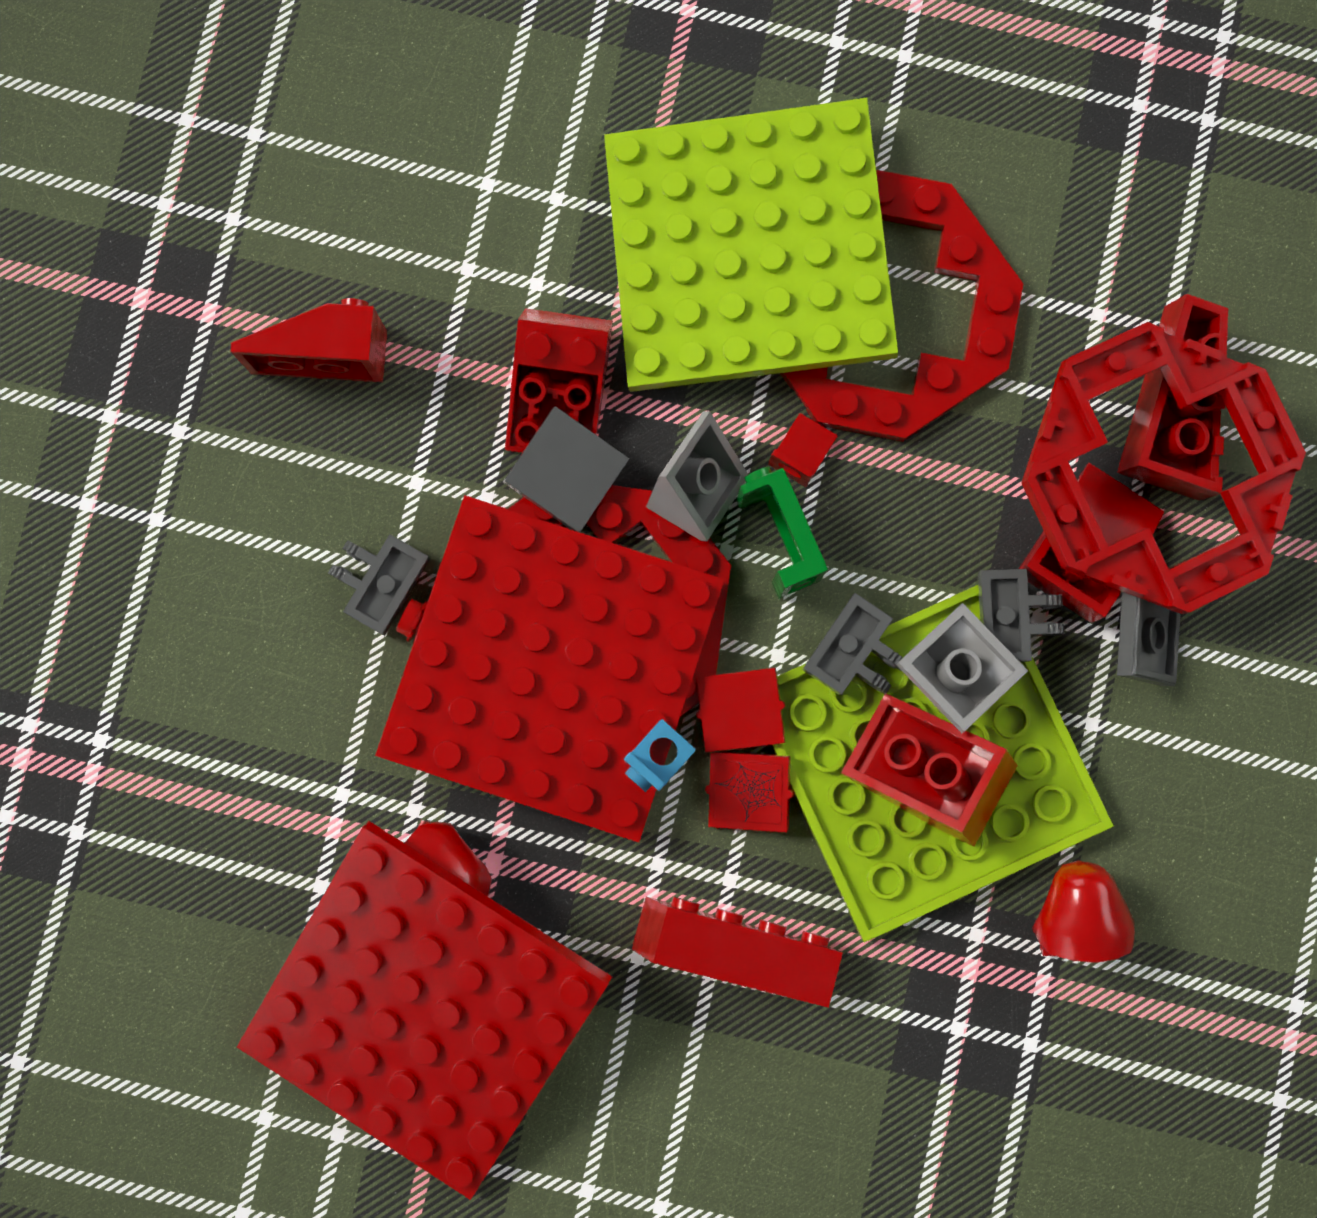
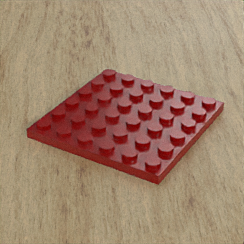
(548, 666)
(422, 1010)

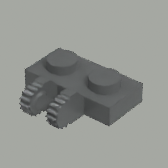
(385, 584)
(1006, 607)
(849, 644)

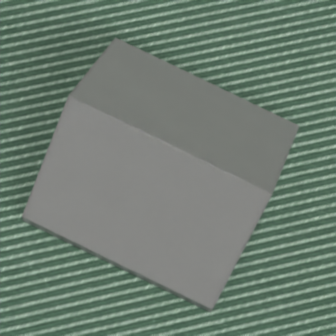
(699, 480)
(962, 668)

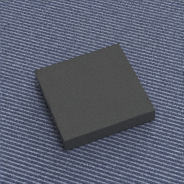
(566, 470)
(1148, 642)

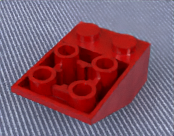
(557, 364)
(1119, 515)

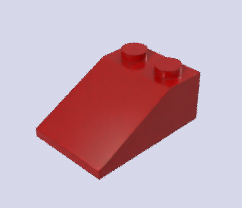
(322, 343)
(931, 768)

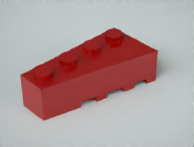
(1172, 444)
(737, 952)

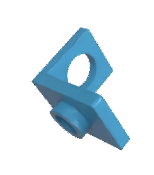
(645, 770)

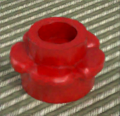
(411, 619)

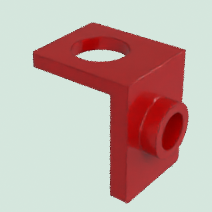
(802, 449)

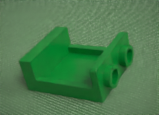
(792, 526)

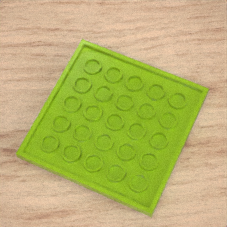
(750, 246)
(890, 860)

